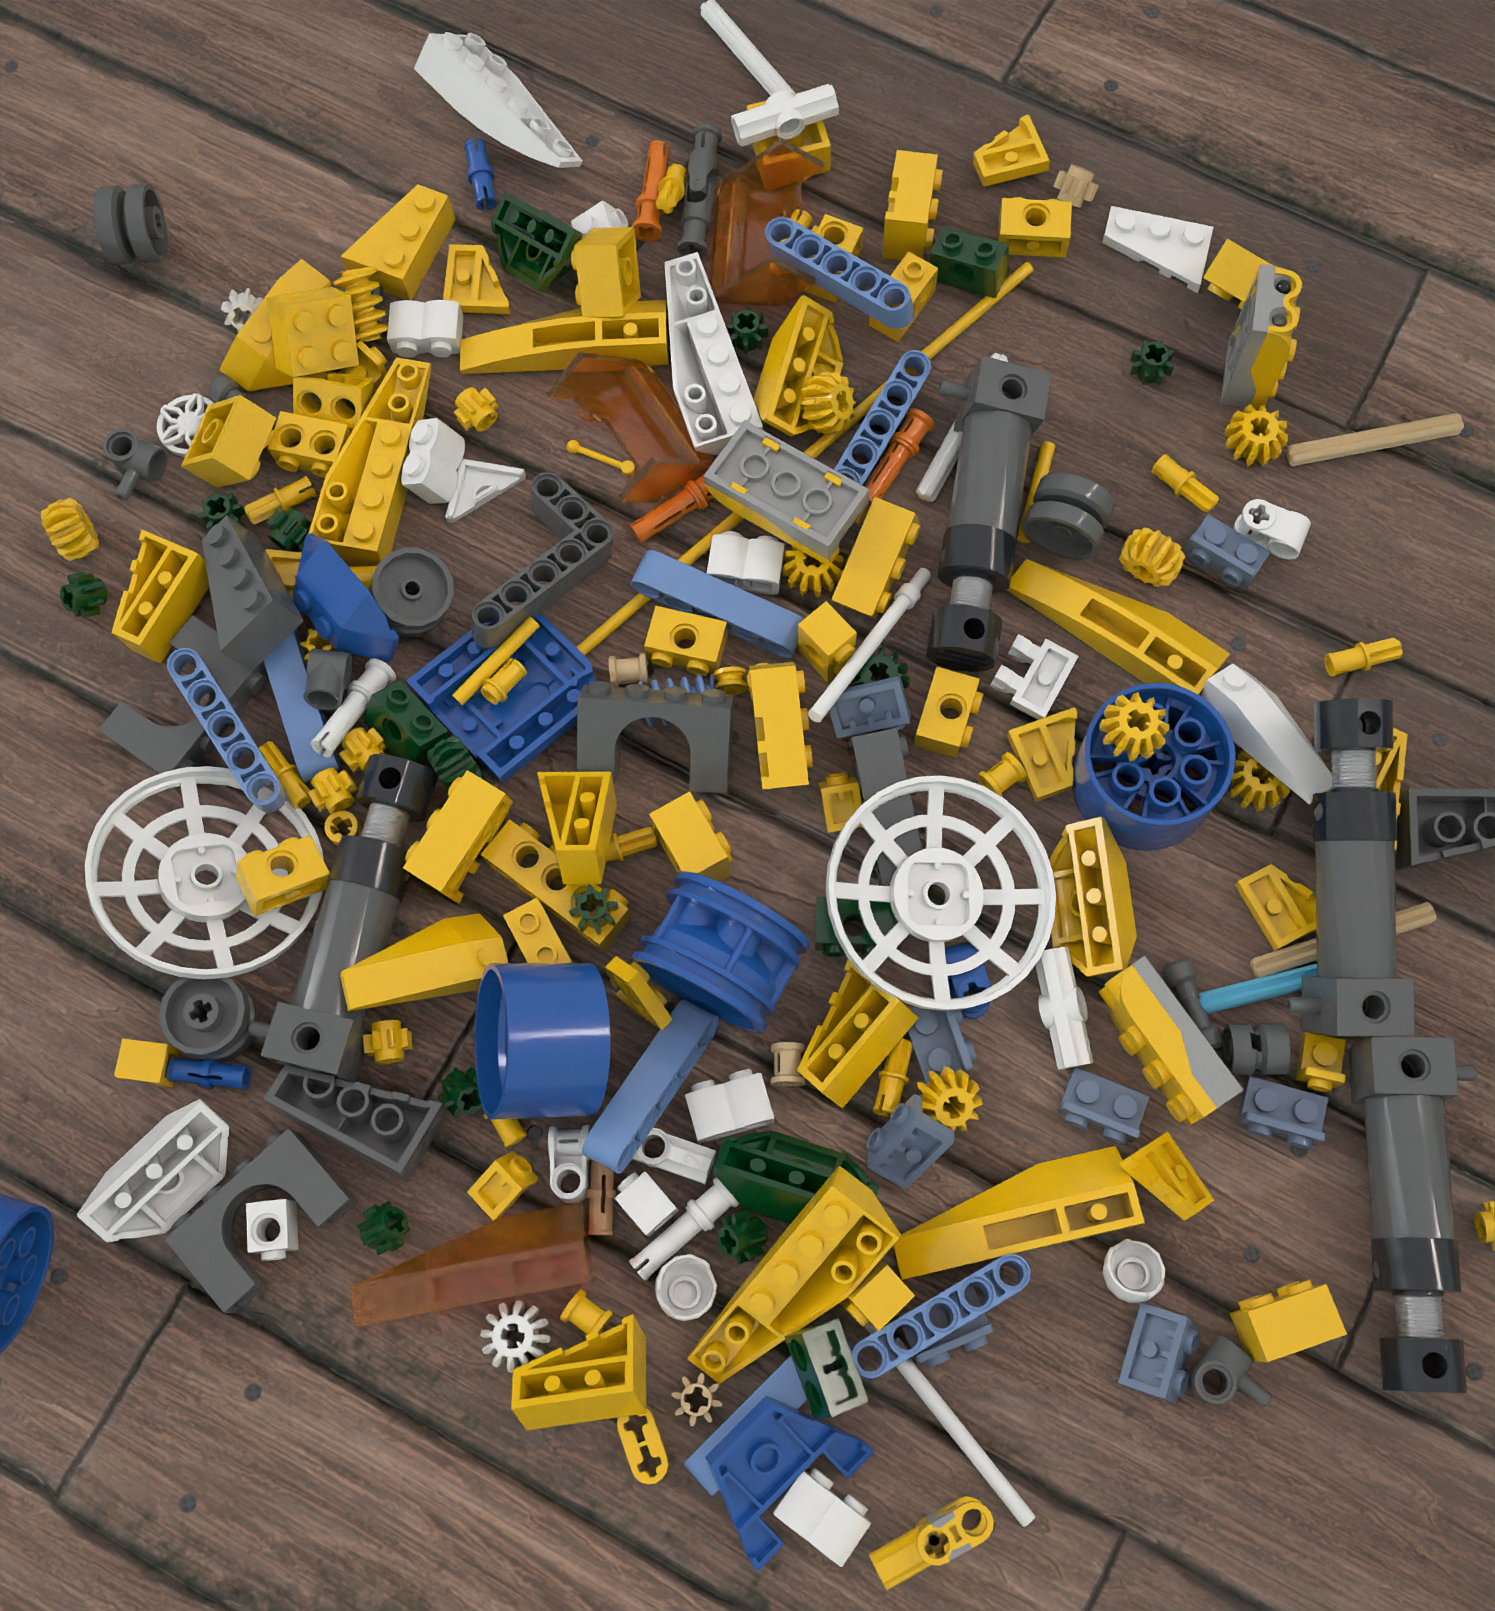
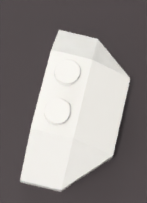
(160, 1176)

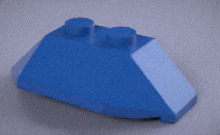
(341, 604)

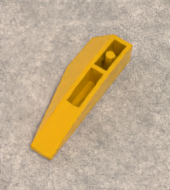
(558, 338)
(364, 485)
(1126, 631)
(1024, 1213)
(801, 1276)

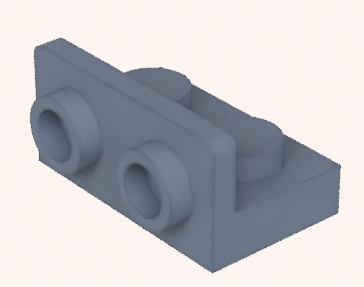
(1226, 552)
(871, 708)
(939, 1042)
(1103, 1106)
(1282, 1111)
(907, 1144)
(970, 1335)
(1160, 1353)

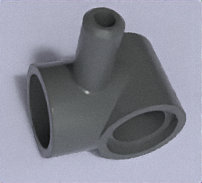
(142, 461)
(327, 679)
(1231, 1366)

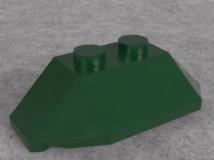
(533, 243)
(779, 1172)

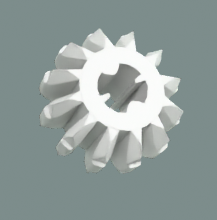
(525, 1325)

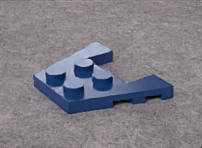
(765, 1458)

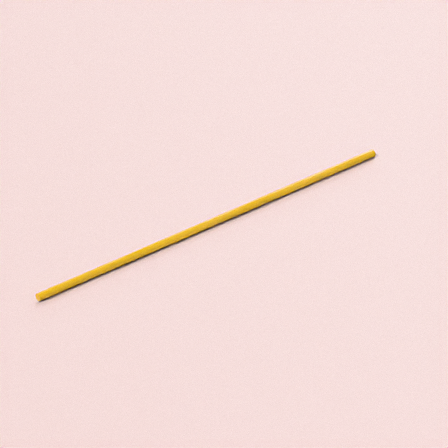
(813, 451)

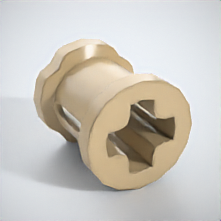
(628, 670)
(786, 1062)

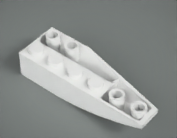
(492, 97)
(703, 360)

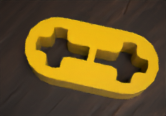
(634, 1451)

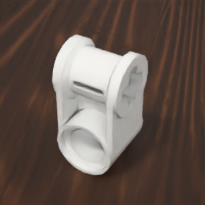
(1274, 529)
(566, 1159)

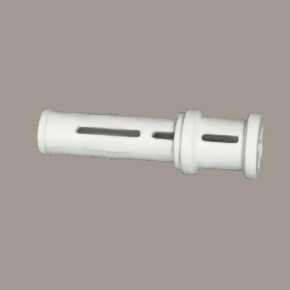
(374, 679)
(699, 1216)

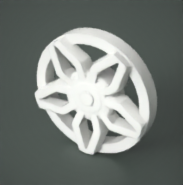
(185, 424)

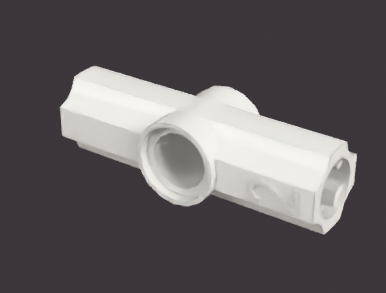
(785, 115)
(1063, 1008)
(679, 1157)

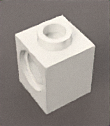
(645, 1203)
(259, 1216)

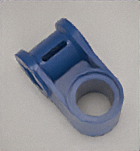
(973, 980)

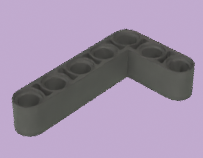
(551, 566)

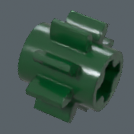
(747, 330)
(1152, 362)
(219, 506)
(288, 529)
(83, 594)
(584, 906)
(460, 1092)
(383, 1228)
(742, 1236)

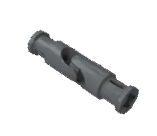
(703, 171)

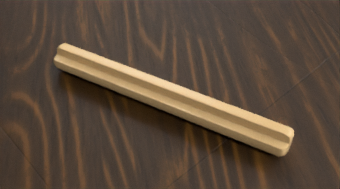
(1374, 439)
(1307, 951)

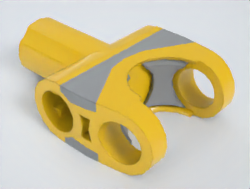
(913, 1552)

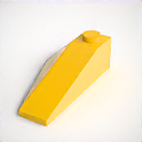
(428, 964)

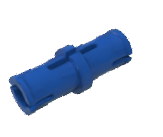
(480, 174)
(209, 1073)

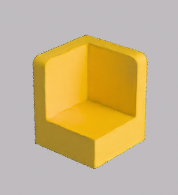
(145, 1062)

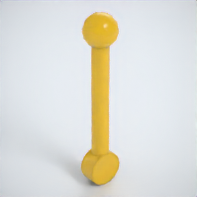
(627, 467)

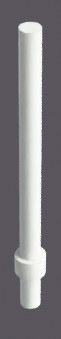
(904, 599)
(962, 1437)

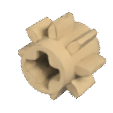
(1075, 185)
(687, 1406)

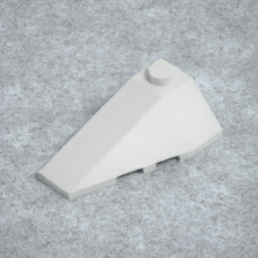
(1267, 731)

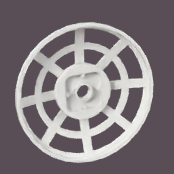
(178, 870)
(962, 891)

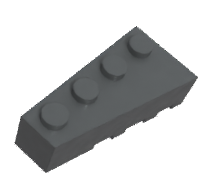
(247, 594)
(876, 767)
(1443, 824)
(368, 1122)

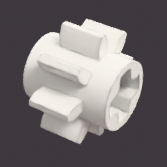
(245, 302)

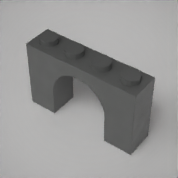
(702, 718)
(184, 745)
(207, 1239)

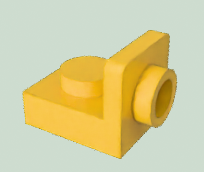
(370, 364)
(839, 799)
(1321, 1062)
(502, 1184)

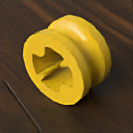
(731, 680)
(337, 817)

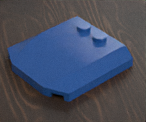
(536, 708)

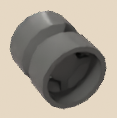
(1269, 1050)

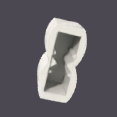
(425, 328)
(433, 461)
(747, 563)
(729, 1106)
(822, 1516)

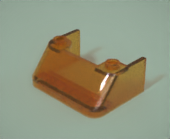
(745, 203)
(640, 416)

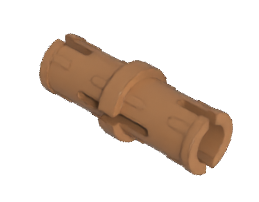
(601, 1187)

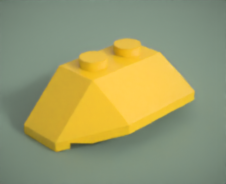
(798, 351)
(252, 353)
(1092, 899)

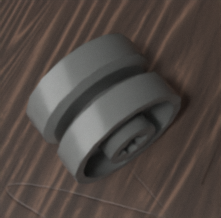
(130, 224)
(1068, 516)
(431, 587)
(208, 1017)

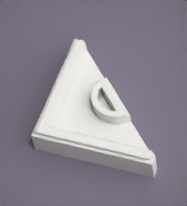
(479, 484)

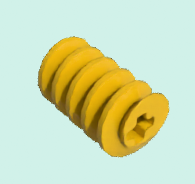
(363, 302)

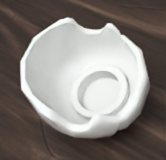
(1133, 1271)
(685, 1287)

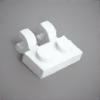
(1042, 681)

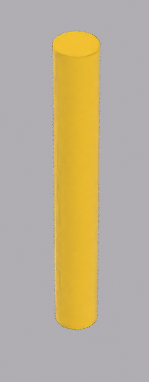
(1041, 469)
(496, 660)

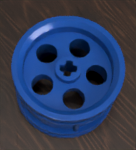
(722, 951)

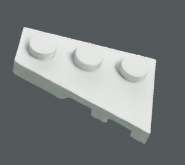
(1167, 243)

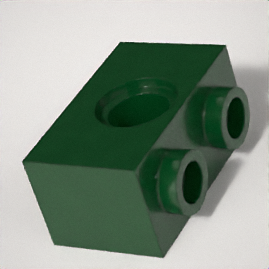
(970, 261)
(404, 723)
(849, 911)

